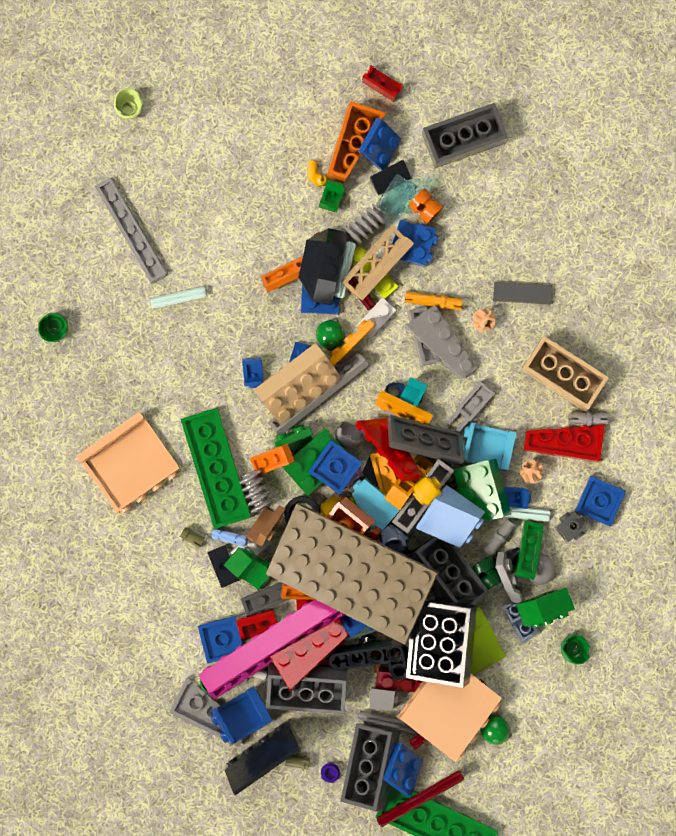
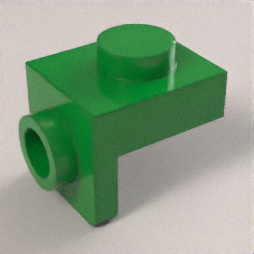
(332, 195)

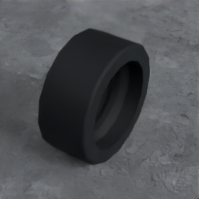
(300, 499)

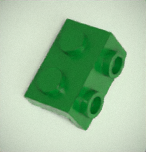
(294, 439)

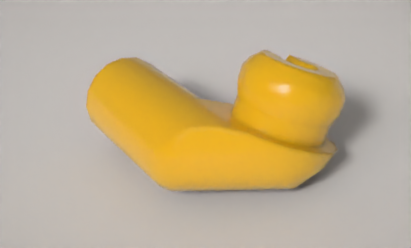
(314, 176)

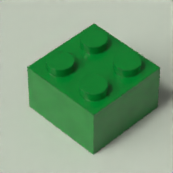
(545, 608)

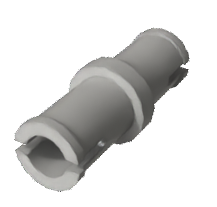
(587, 418)
(499, 537)

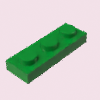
(529, 550)

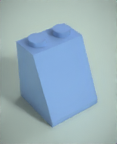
(451, 518)

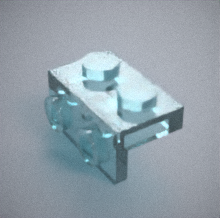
(396, 196)

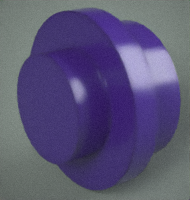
(330, 772)

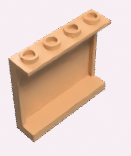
(129, 463)
(450, 714)

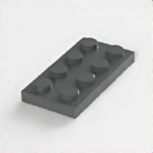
(425, 439)

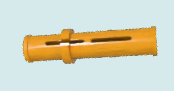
(431, 300)

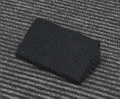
(384, 177)

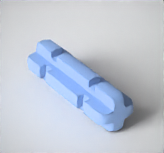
(230, 537)

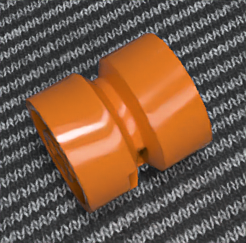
(427, 212)

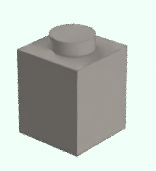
(383, 699)

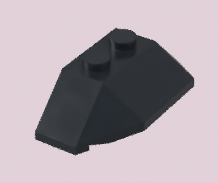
(322, 264)

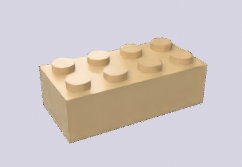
(564, 373)
(297, 384)

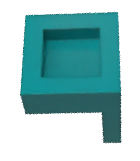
(413, 392)

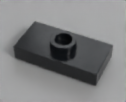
(218, 558)

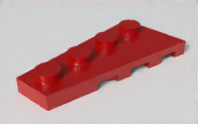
(574, 443)

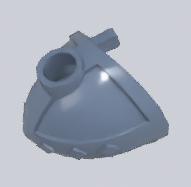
(394, 538)

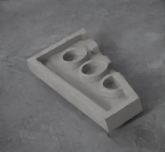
(440, 339)
(196, 707)

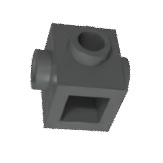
(564, 529)

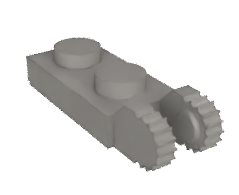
(472, 404)
(508, 578)

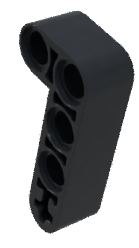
(369, 658)

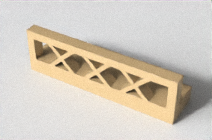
(382, 266)

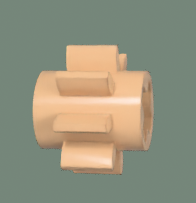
(484, 319)
(532, 471)

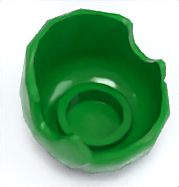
(51, 321)
(330, 335)
(581, 654)
(496, 730)

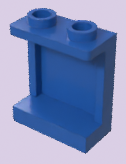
(241, 716)

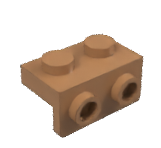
(264, 525)

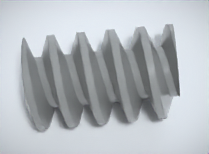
(365, 224)
(255, 490)

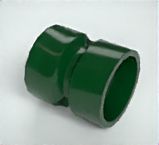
(487, 572)

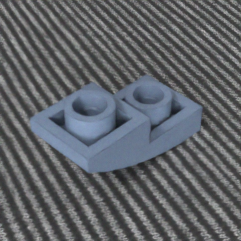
(524, 633)

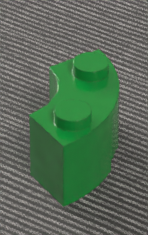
(249, 567)

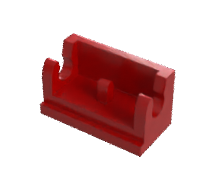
(382, 83)
(255, 624)

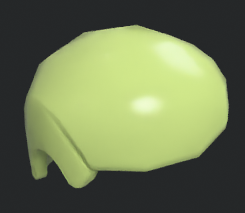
(124, 97)

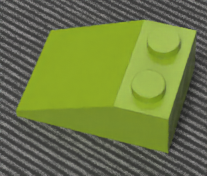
(485, 645)

